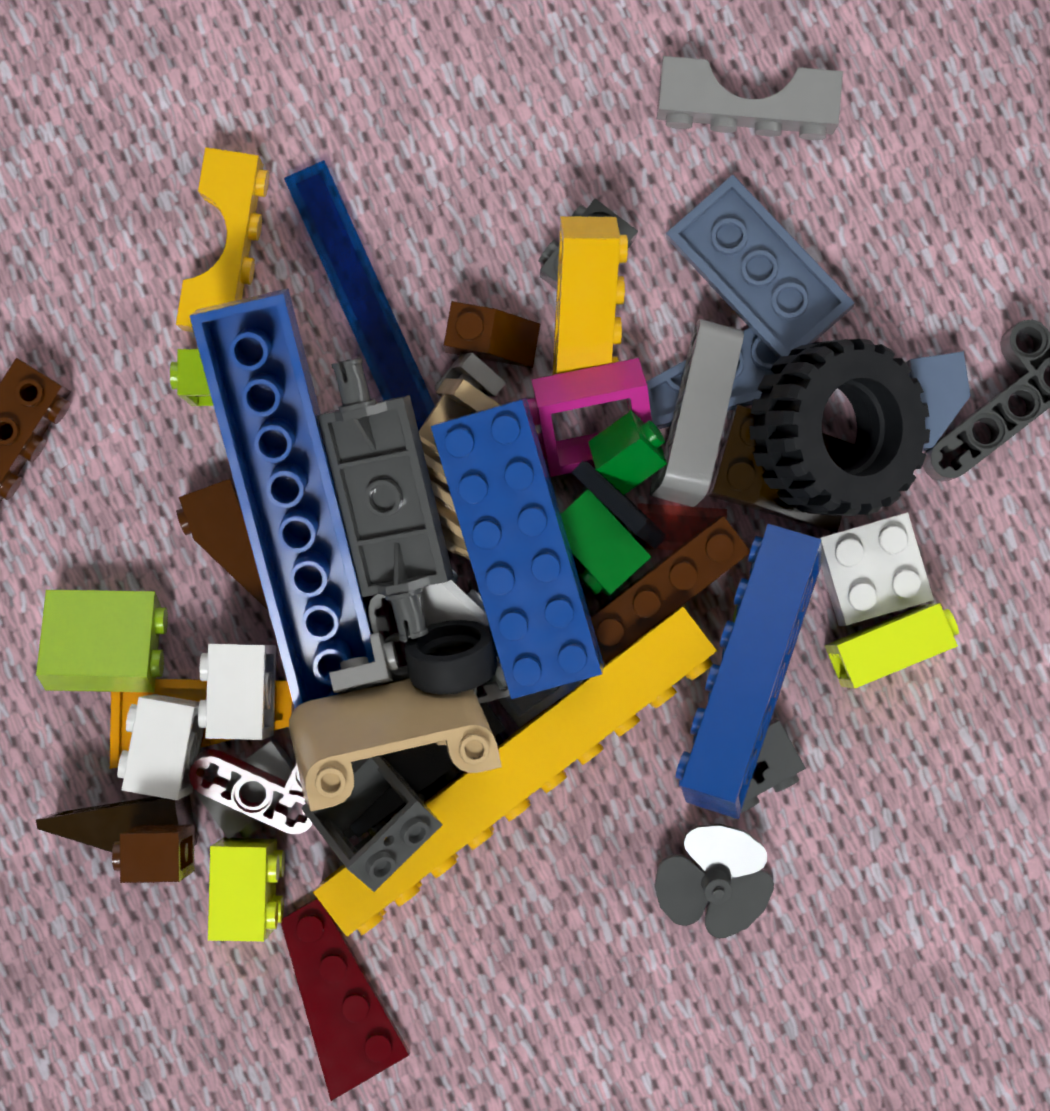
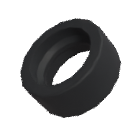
(451, 657)

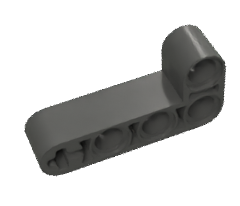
(996, 412)

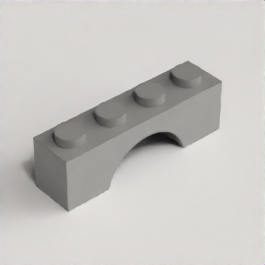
(694, 95)

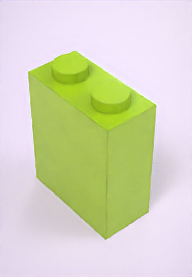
(101, 641)

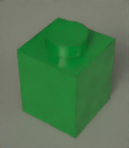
(628, 451)

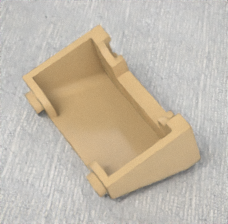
(381, 721)

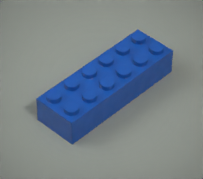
(518, 548)
(751, 670)

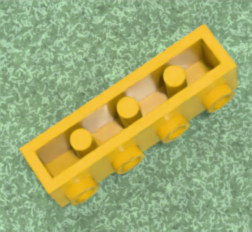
(588, 292)

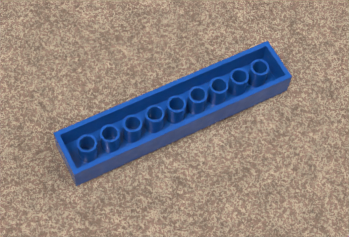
(284, 486)

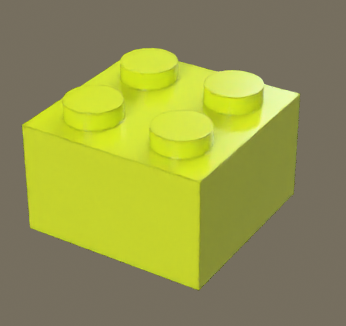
(244, 889)

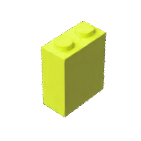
(892, 645)

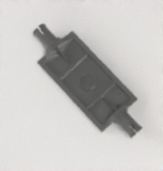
(385, 497)

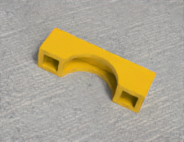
(232, 185)

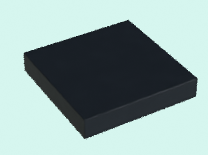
(620, 505)

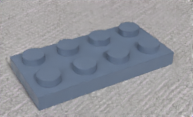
(759, 269)

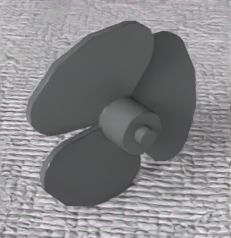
(728, 879)

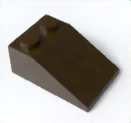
(741, 480)
(102, 824)

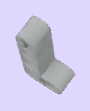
(699, 414)

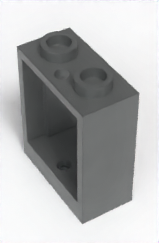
(404, 832)

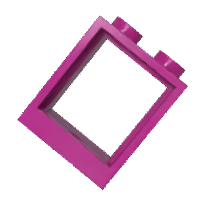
(581, 390)

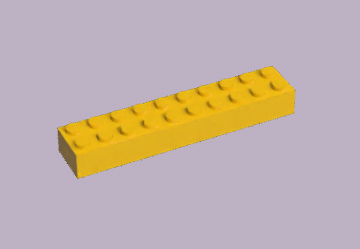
(529, 761)

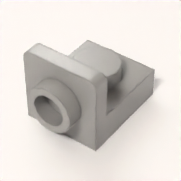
(474, 372)
(361, 674)

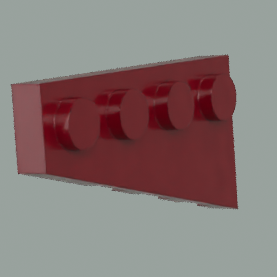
(342, 1008)

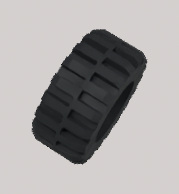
(887, 419)

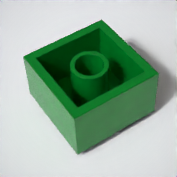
(601, 545)

